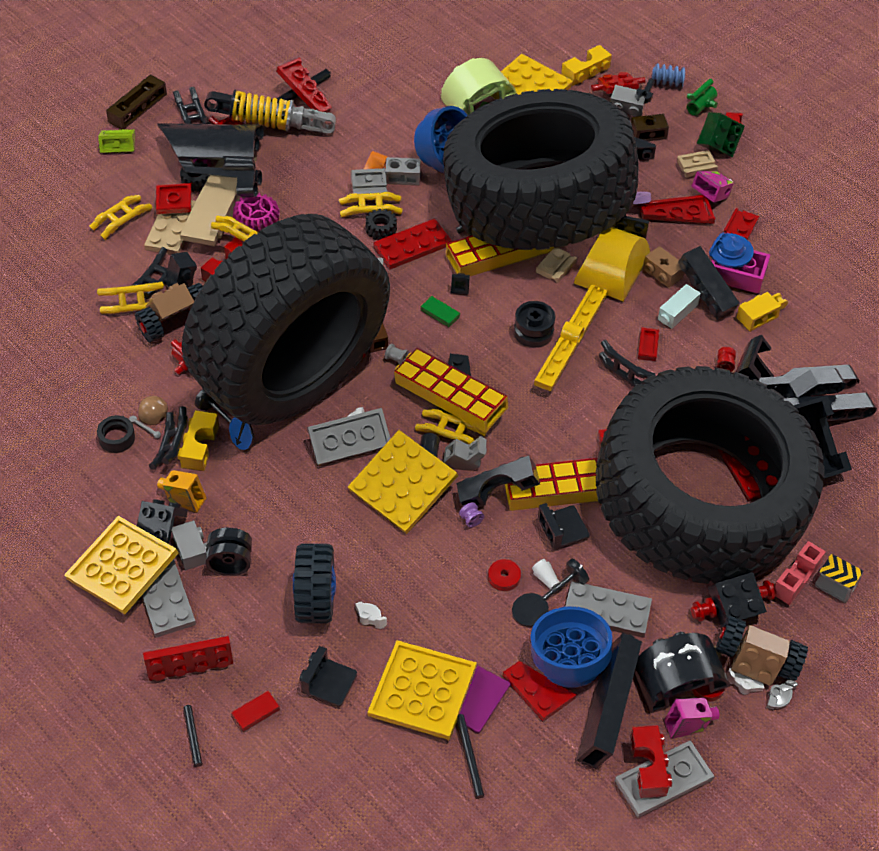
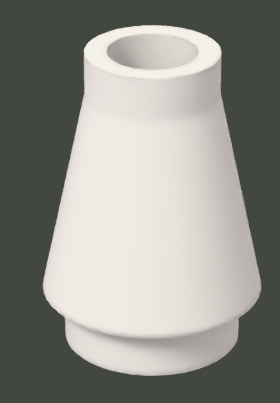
(545, 573)

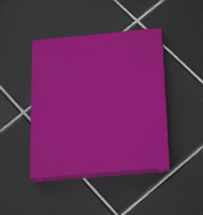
(483, 698)

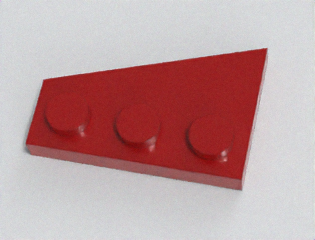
(537, 690)

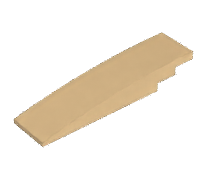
(215, 199)

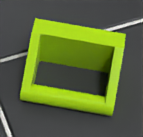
(117, 140)

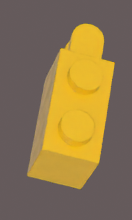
(760, 310)

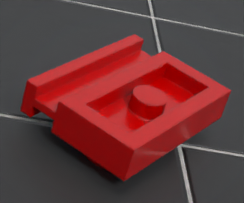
(741, 223)

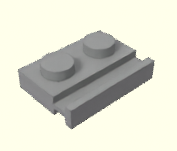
(368, 181)

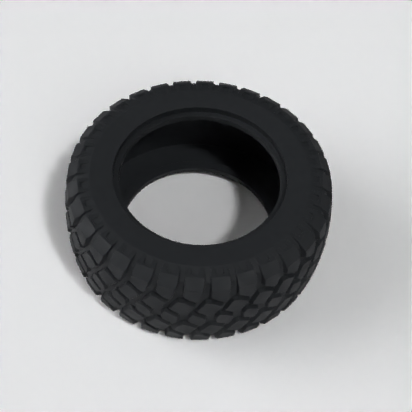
(548, 207)
(285, 318)
(687, 533)

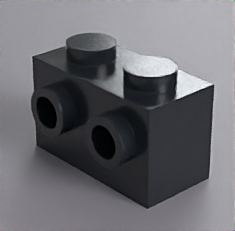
(180, 269)

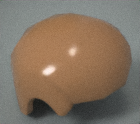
(152, 410)

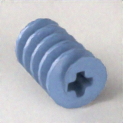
(668, 75)

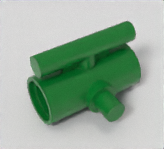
(702, 98)

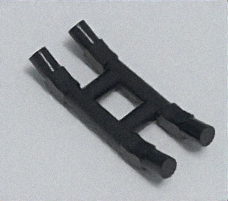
(195, 105)
(155, 266)
(620, 360)
(168, 452)

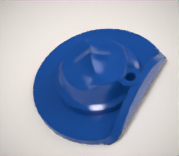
(731, 250)

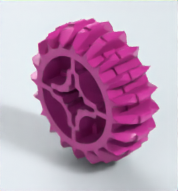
(256, 211)

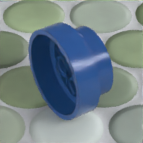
(433, 133)
(571, 645)

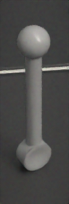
(133, 419)

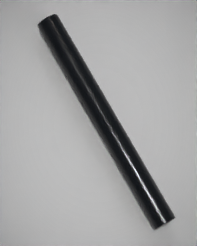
(476, 781)

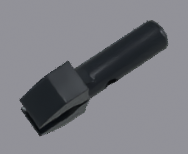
(646, 91)

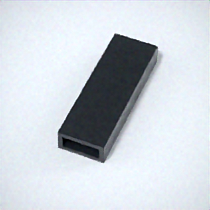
(609, 702)

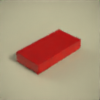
(648, 344)
(255, 711)

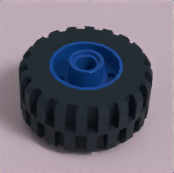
(314, 583)

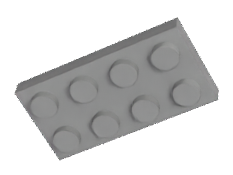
(349, 436)
(168, 603)
(619, 609)
(687, 773)

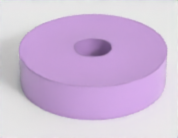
(642, 197)

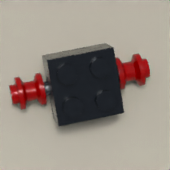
(735, 597)

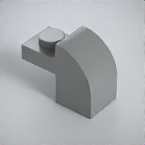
(465, 456)

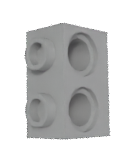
(403, 171)

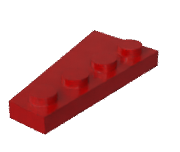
(299, 80)
(681, 209)

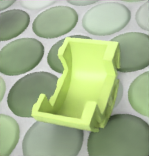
(473, 83)

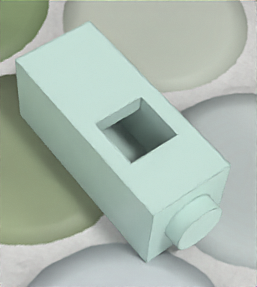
(679, 306)

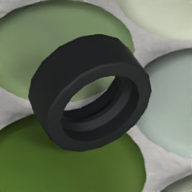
(113, 422)

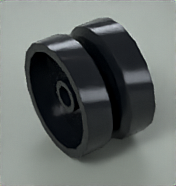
(534, 324)
(229, 551)

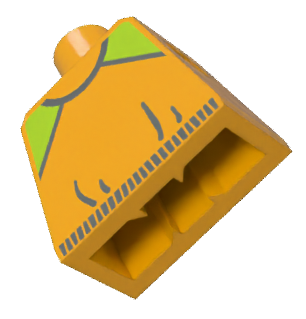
(183, 489)

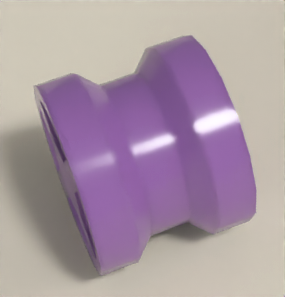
(471, 515)

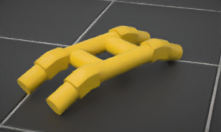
(362, 208)
(117, 222)
(225, 224)
(121, 291)
(444, 419)

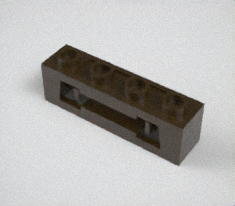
(136, 102)

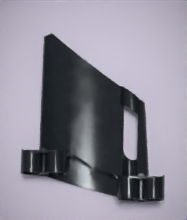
(219, 142)

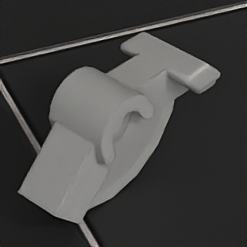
(781, 694)

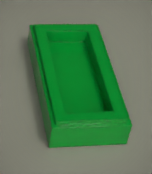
(440, 311)

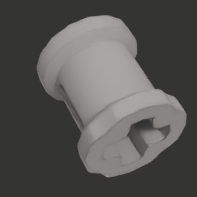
(396, 354)

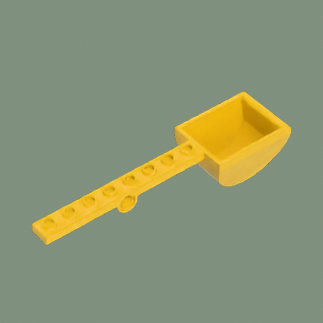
(607, 271)

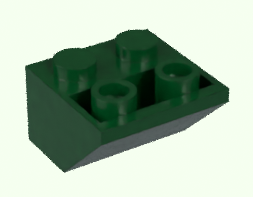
(720, 134)

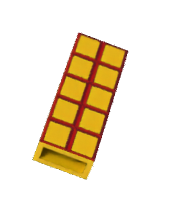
(476, 256)
(451, 389)
(559, 485)

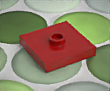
(173, 198)

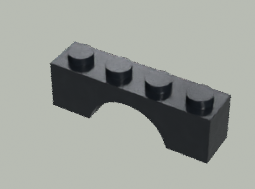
(477, 488)

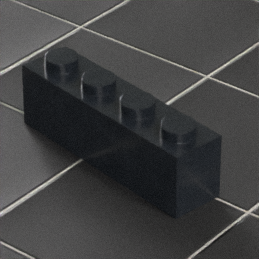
(708, 282)

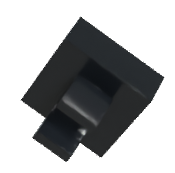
(460, 283)

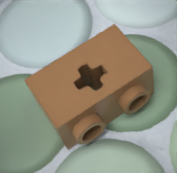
(663, 267)

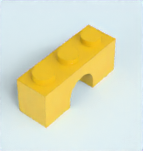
(597, 61)
(201, 427)

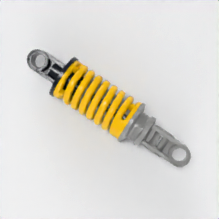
(265, 112)

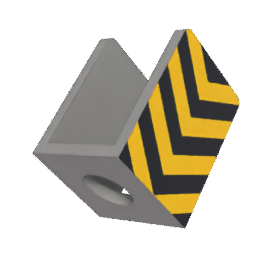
(838, 578)

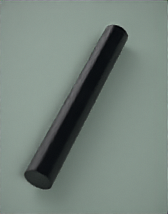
(192, 734)

